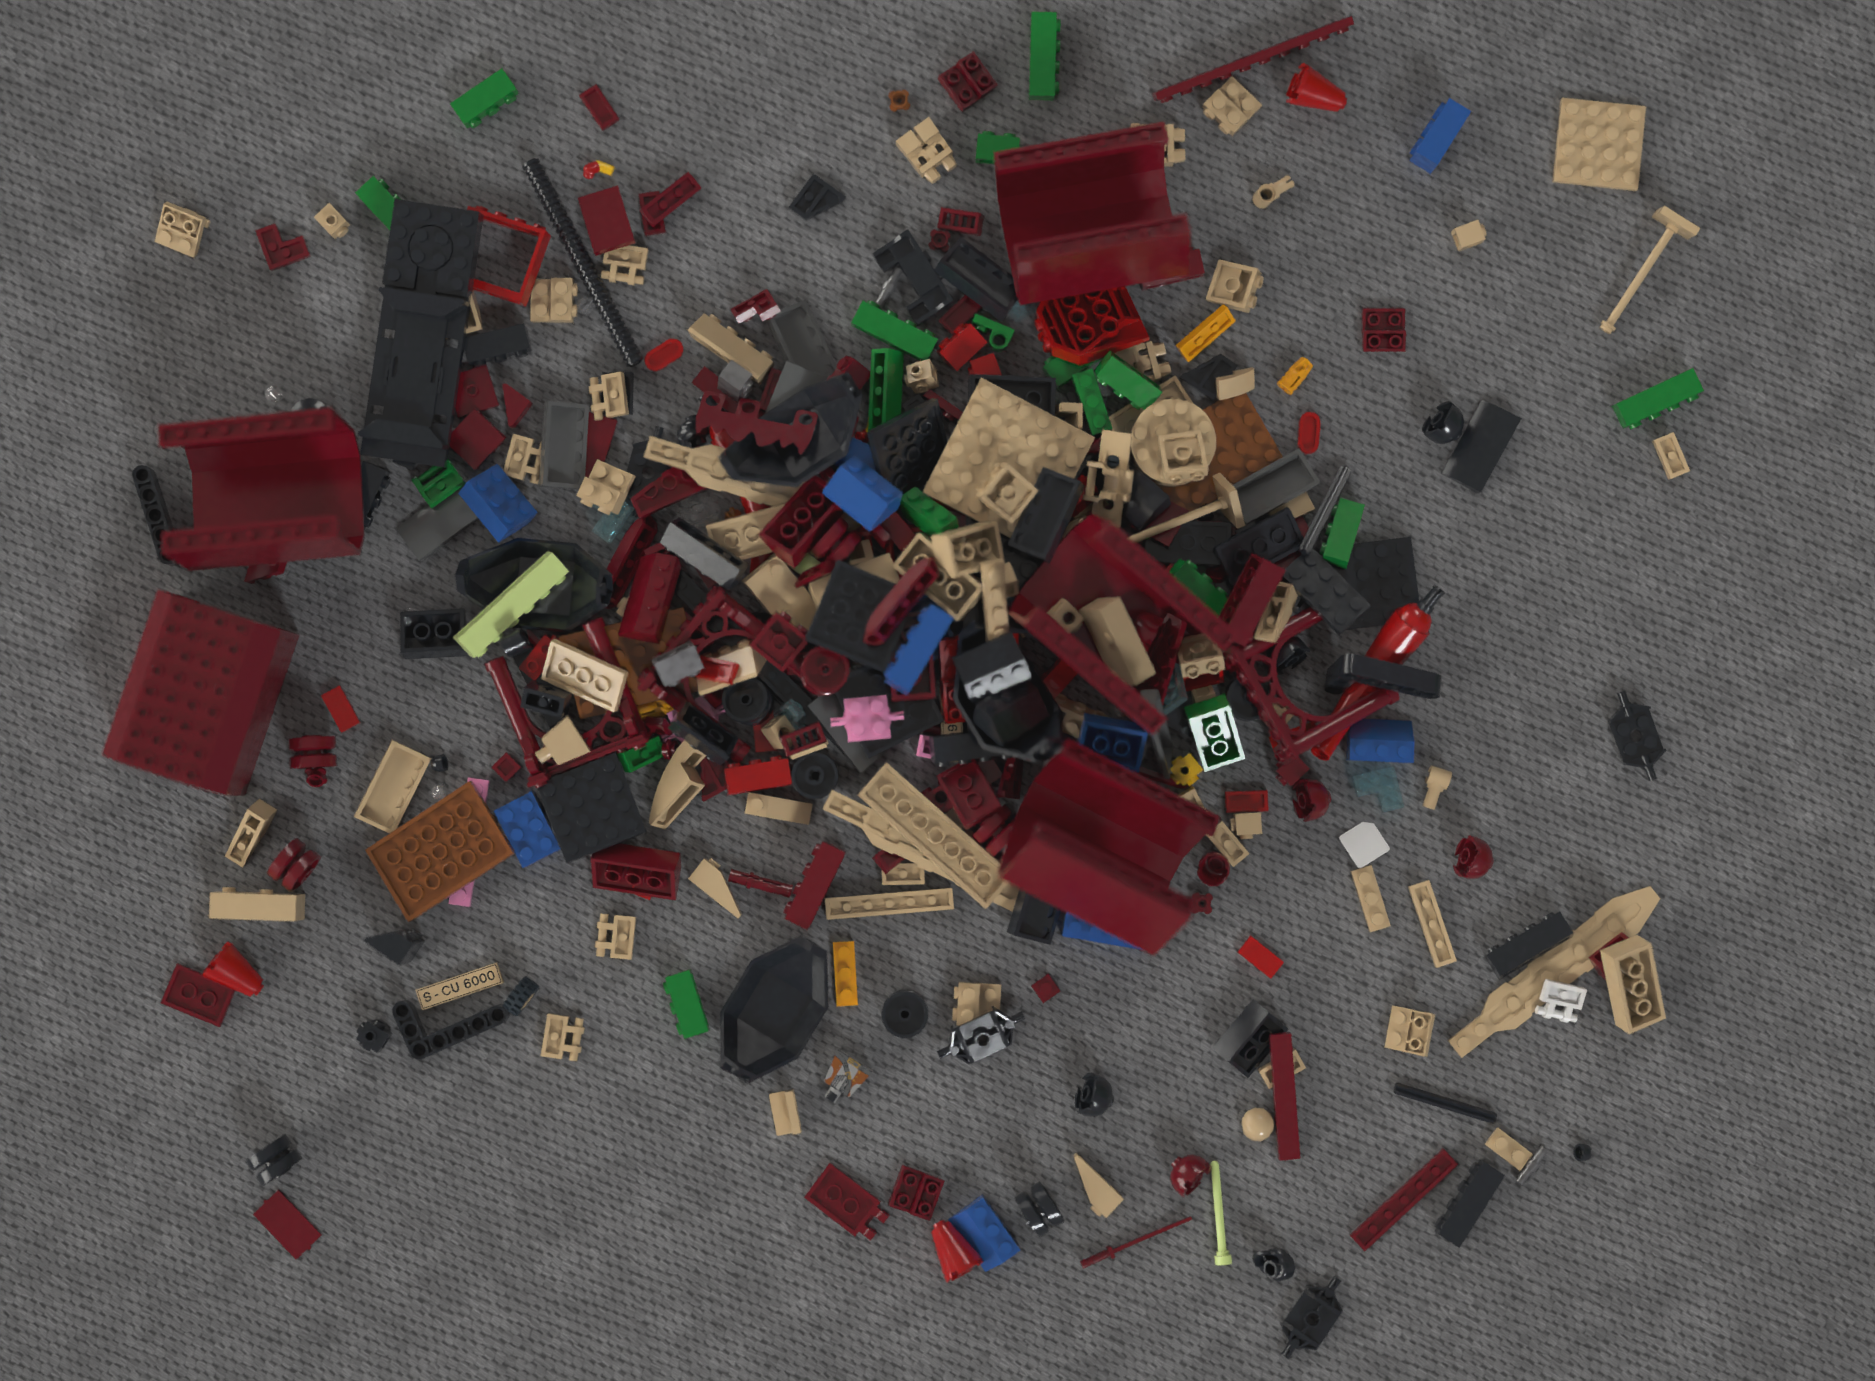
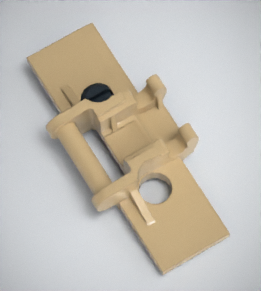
(1118, 478)

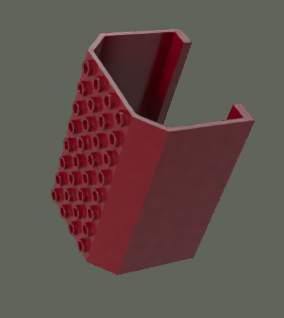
(1089, 214)
(268, 489)
(1103, 563)
(200, 695)
(1105, 846)

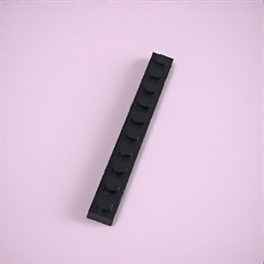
(778, 681)

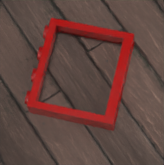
(535, 263)

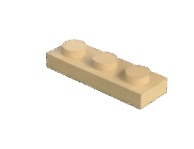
(1370, 898)

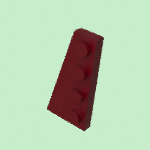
(665, 491)
(1163, 655)

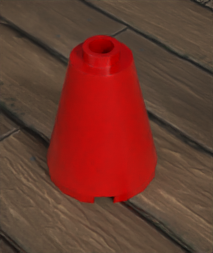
(1315, 91)
(234, 971)
(953, 1251)

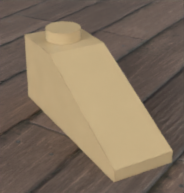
(1276, 613)
(778, 808)
(250, 832)
(713, 882)
(1099, 1191)

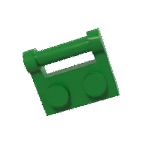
(440, 486)

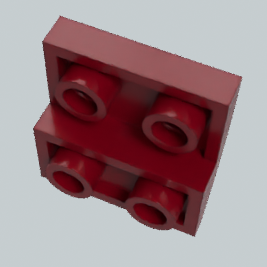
(967, 81)
(1383, 330)
(476, 439)
(916, 1192)

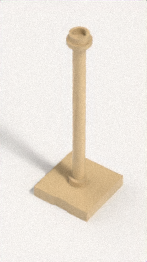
(1674, 224)
(1227, 502)

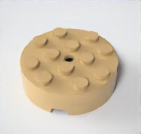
(1167, 418)

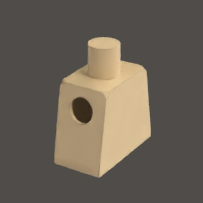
(562, 743)

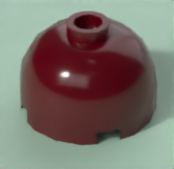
(1147, 628)
(1312, 799)
(1474, 858)
(1187, 1173)

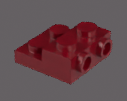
(780, 640)

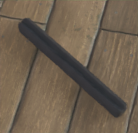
(1324, 510)
(1445, 1103)

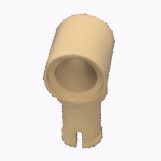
(1272, 191)
(1436, 783)

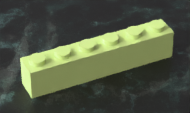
(511, 604)

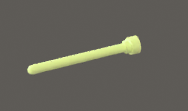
(1222, 1255)

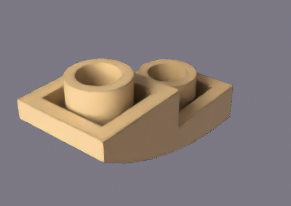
(1236, 384)

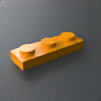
(1205, 333)
(845, 973)

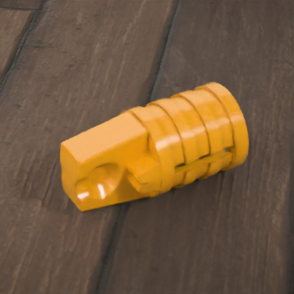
(1295, 375)
(654, 709)

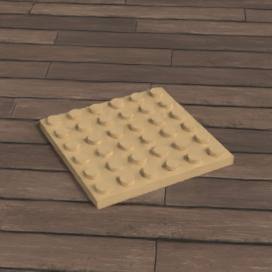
(999, 430)

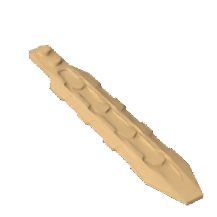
(707, 471)
(890, 840)
(1516, 1000)

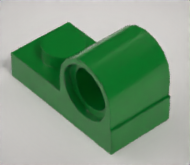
(984, 324)
(636, 759)

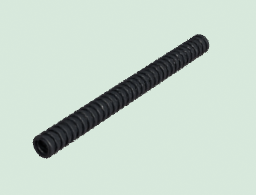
(582, 262)

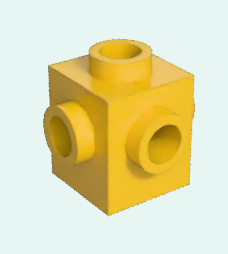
(1193, 767)

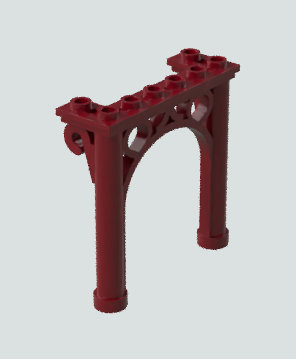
(729, 608)
(526, 730)
(1288, 749)

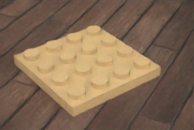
(1599, 144)

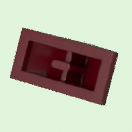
(515, 405)

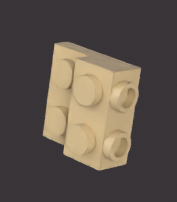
(1231, 106)
(1235, 286)
(554, 300)
(1183, 456)
(605, 488)
(1006, 492)
(1199, 656)
(975, 1000)

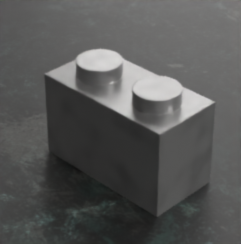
(735, 381)
(677, 664)

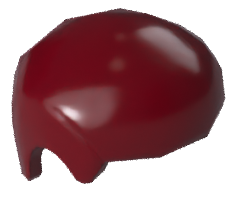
(1213, 869)

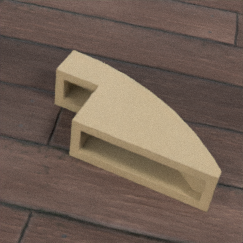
(677, 786)

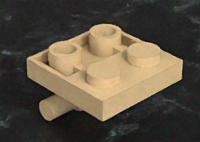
(181, 229)
(1409, 1030)

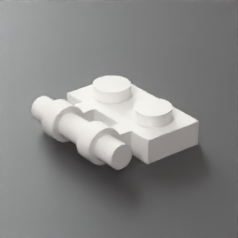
(1561, 994)

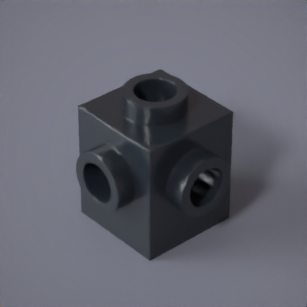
(381, 1035)

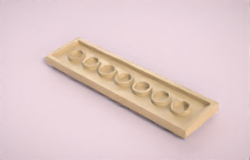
(934, 834)

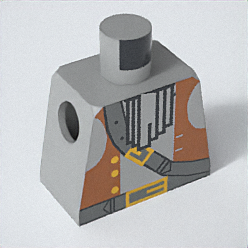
(845, 1075)

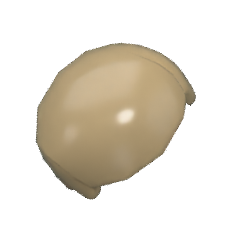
(1257, 1124)

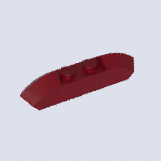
(628, 554)
(900, 600)

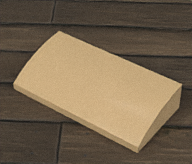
(392, 787)

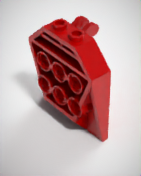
(1064, 337)

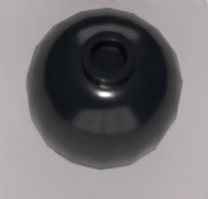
(1445, 425)
(1291, 653)
(1095, 1096)

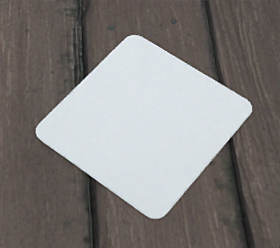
(1364, 843)

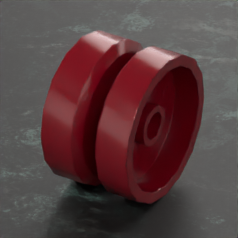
(836, 544)
(821, 683)
(312, 752)
(996, 829)
(293, 865)

